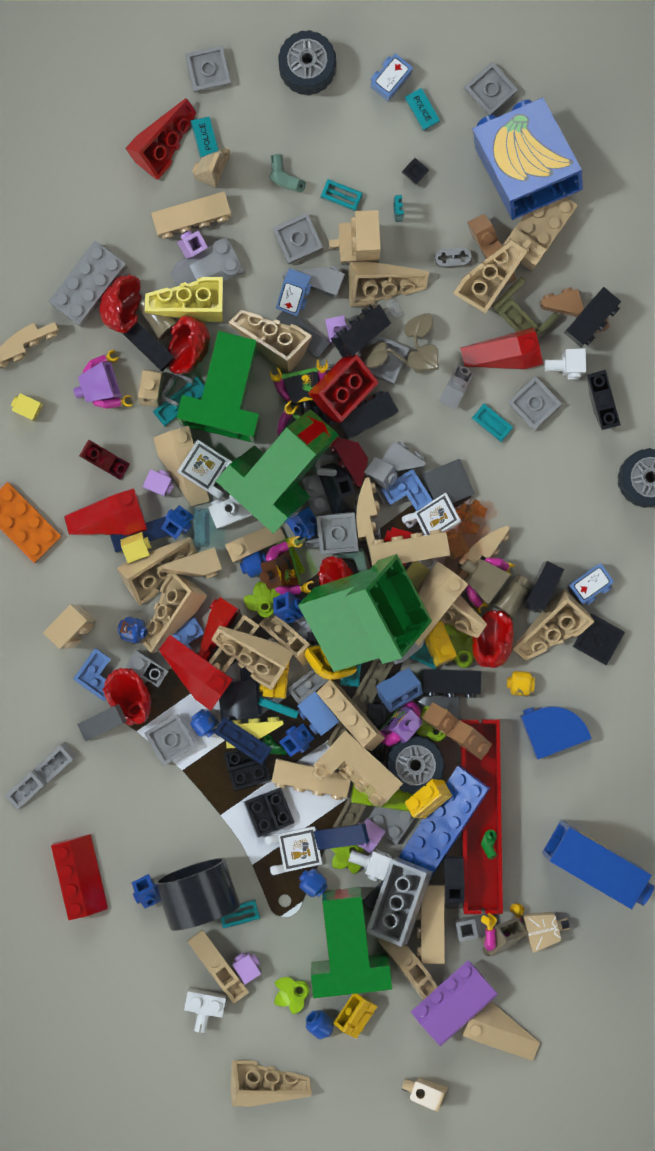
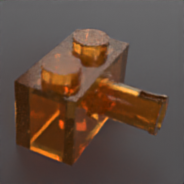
(456, 544)

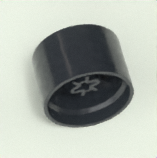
(197, 894)

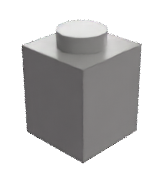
(381, 473)

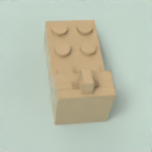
(540, 228)
(359, 239)
(359, 767)

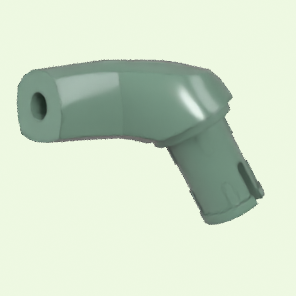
(282, 178)
(358, 557)

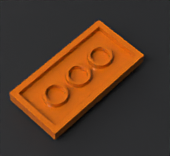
(25, 524)

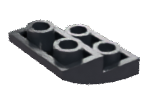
(239, 701)
(245, 771)
(268, 812)

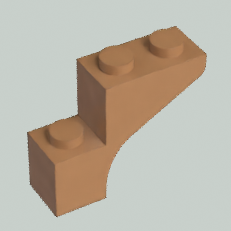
(486, 238)
(566, 303)
(457, 730)

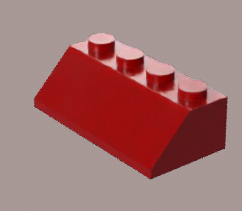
(79, 877)

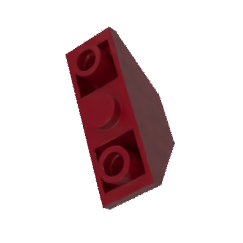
(351, 458)
(104, 459)

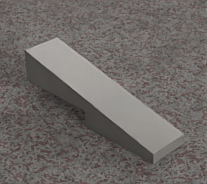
(41, 775)

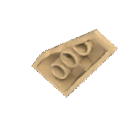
(486, 280)
(172, 450)
(439, 593)
(558, 622)
(259, 656)
(264, 1085)

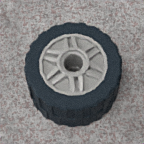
(307, 47)
(633, 481)
(420, 749)

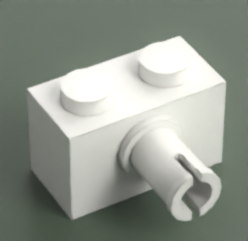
(572, 364)
(227, 512)
(374, 864)
(204, 1004)

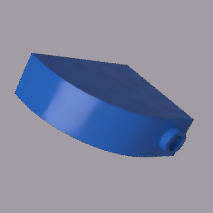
(553, 729)

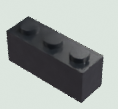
(593, 317)
(360, 330)
(369, 414)
(451, 682)

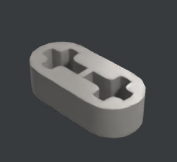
(452, 253)

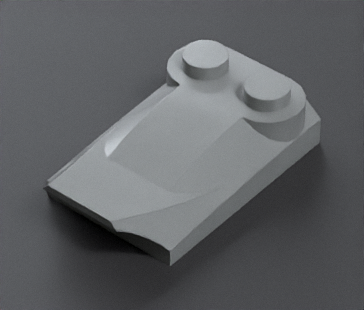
(214, 261)

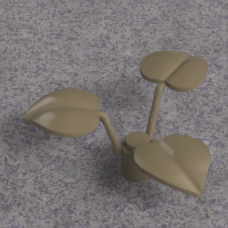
(421, 360)

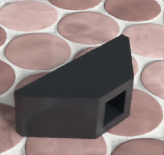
(602, 400)
(338, 490)
(454, 882)

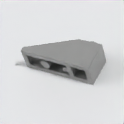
(324, 279)

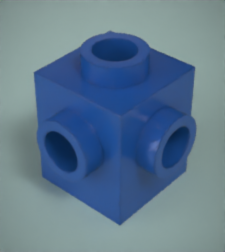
(177, 522)
(303, 524)
(287, 607)
(296, 739)
(145, 891)

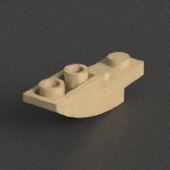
(15, 346)
(367, 510)
(485, 547)
(217, 966)
(410, 967)

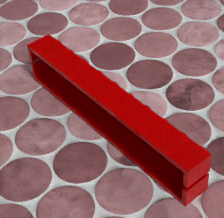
(483, 875)

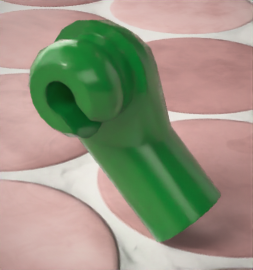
(277, 749)
(488, 842)

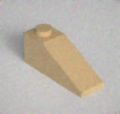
(253, 542)
(196, 565)
(286, 637)

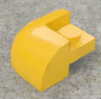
(321, 666)

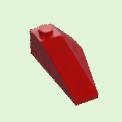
(157, 143)
(509, 351)
(109, 516)
(221, 614)
(197, 674)

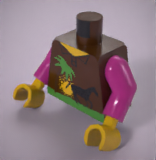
(280, 569)

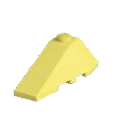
(196, 299)

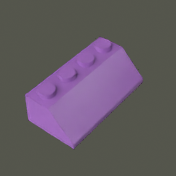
(454, 1003)

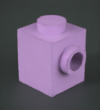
(191, 243)
(333, 324)
(159, 482)
(375, 834)
(247, 966)

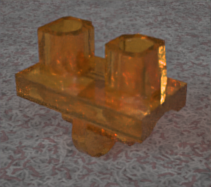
(475, 509)

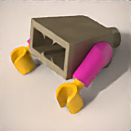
(485, 579)
(505, 934)

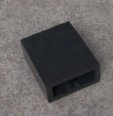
(543, 586)

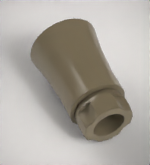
(160, 324)
(513, 596)

